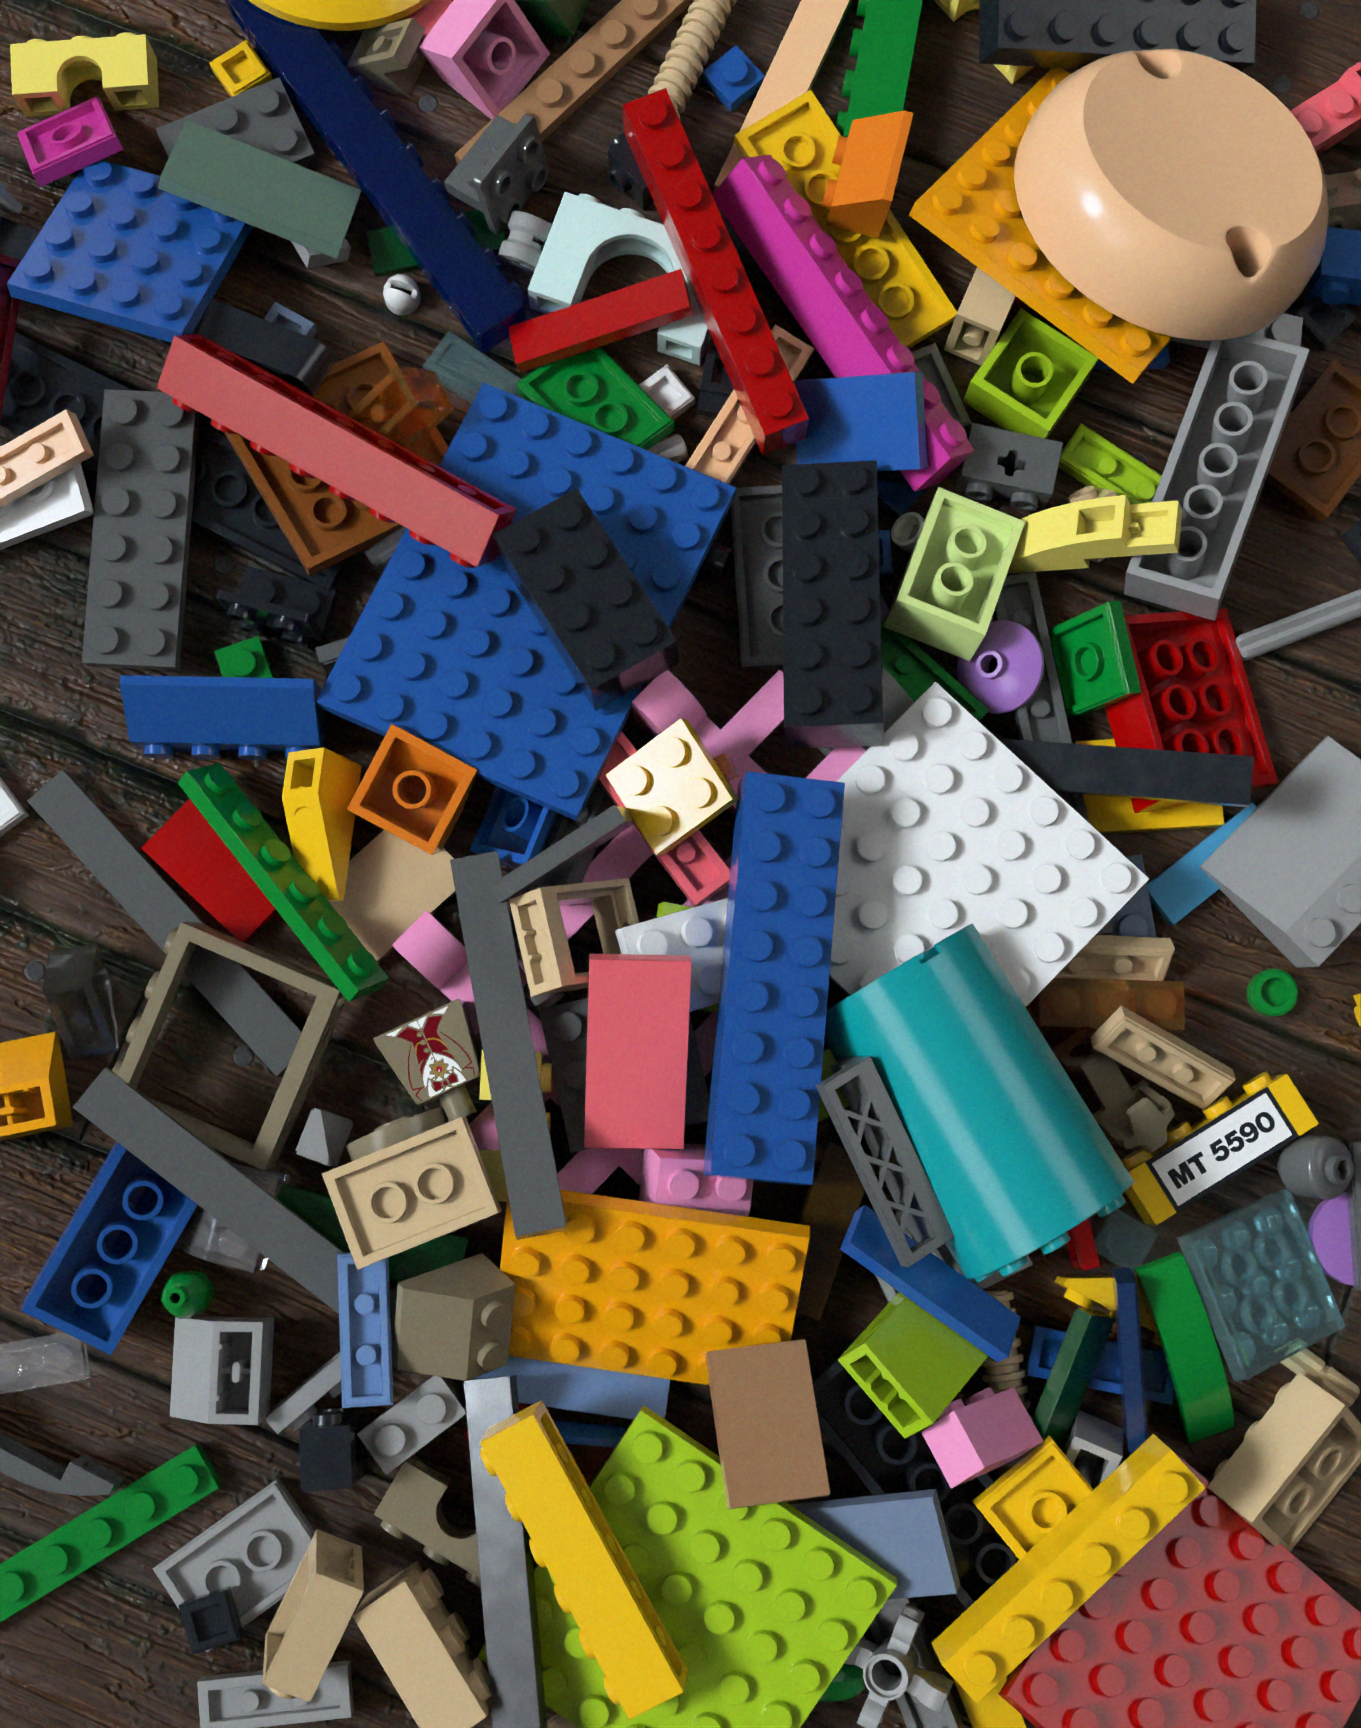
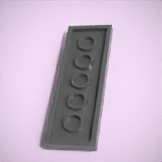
(140, 532)

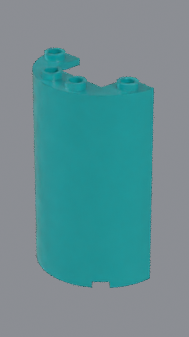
(981, 1104)

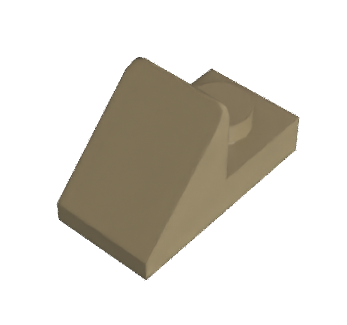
(390, 55)

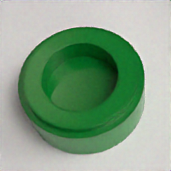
(1272, 992)

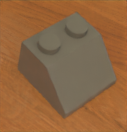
(454, 1320)

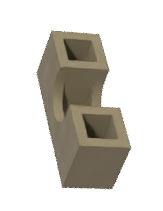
(415, 1510)

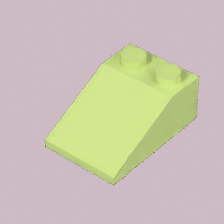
(954, 574)

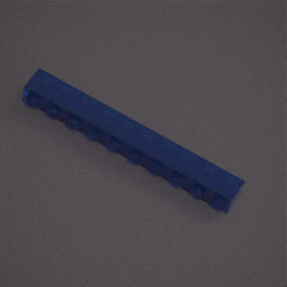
(388, 173)

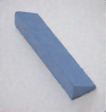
(585, 1388)

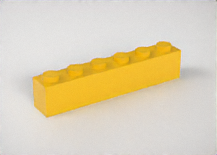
(584, 1560)
(1066, 1567)

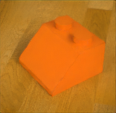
(867, 173)
(414, 790)

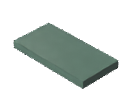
(259, 189)

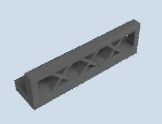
(892, 1156)

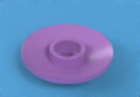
(1017, 672)

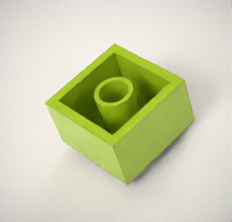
(1029, 377)

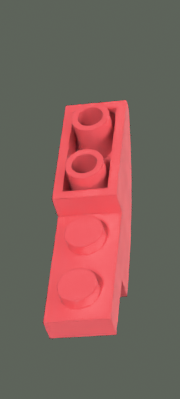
(1333, 111)

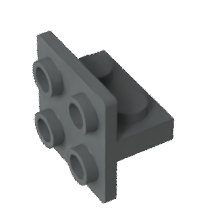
(501, 170)

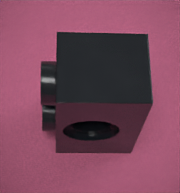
(331, 1450)

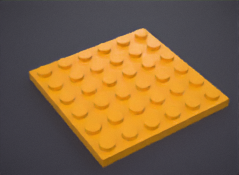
(980, 218)

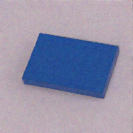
(865, 420)

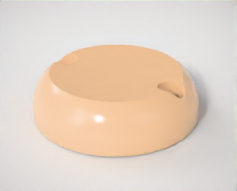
(1174, 193)

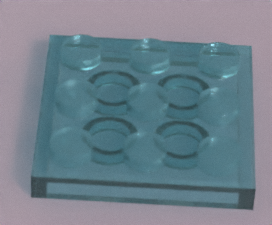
(1261, 1284)

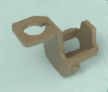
(1127, 1114)

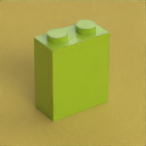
(910, 1364)

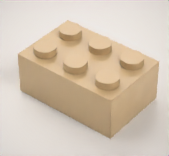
(425, 1650)

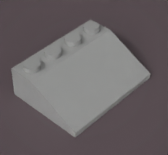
(1299, 858)

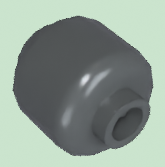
(1315, 1166)

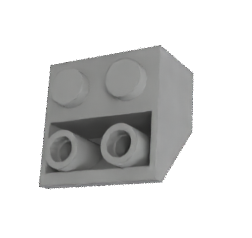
(222, 1369)

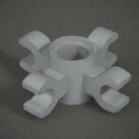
(928, 1686)

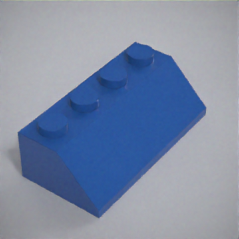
(223, 716)
(109, 1252)

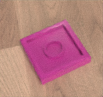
(69, 141)

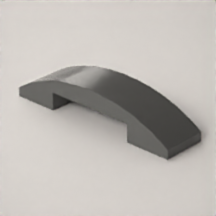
(81, 1477)

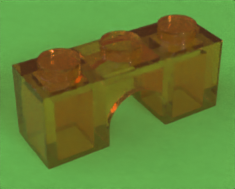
(1090, 1002)

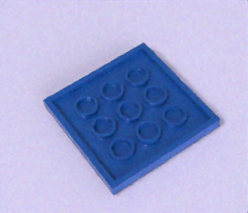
(129, 254)

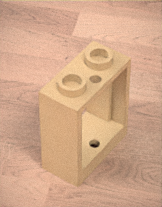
(544, 937)
(312, 1616)

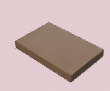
(766, 1424)

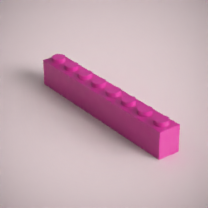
(829, 298)

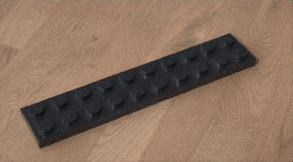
(224, 494)

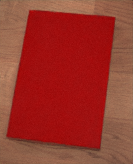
(210, 872)

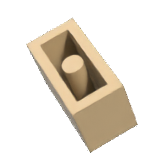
(979, 318)

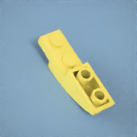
(1093, 529)

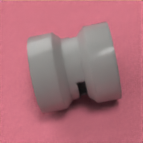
(525, 240)

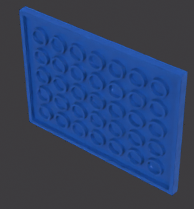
(458, 646)

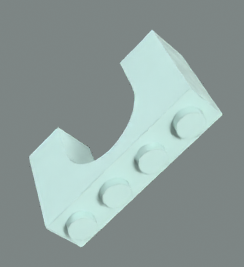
(592, 233)

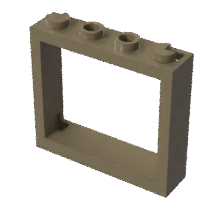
(301, 1067)

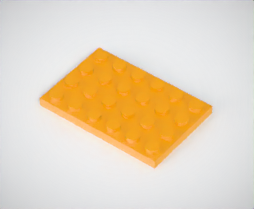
(651, 1286)

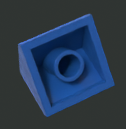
(513, 828)

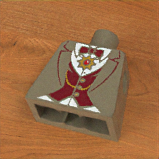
(436, 1058)

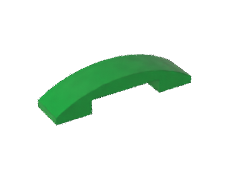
(1188, 1346)

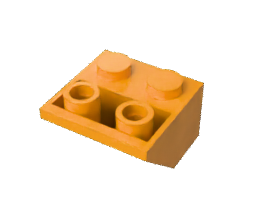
(33, 1087)

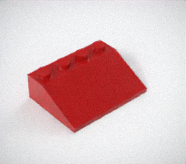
(1189, 695)

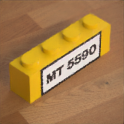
(1217, 1147)

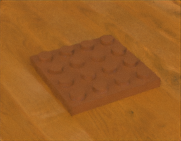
(313, 519)

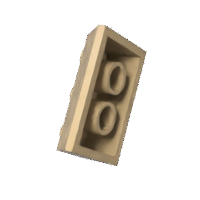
(1291, 1462)

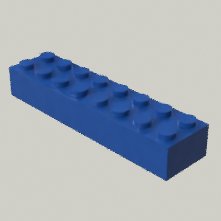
(774, 980)

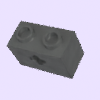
(1031, 460)

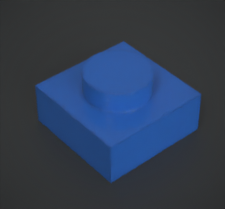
(733, 78)

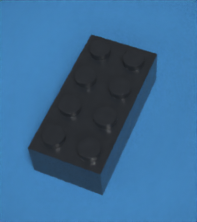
(586, 599)

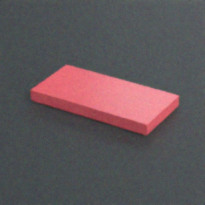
(637, 1051)

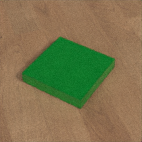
(1094, 660)

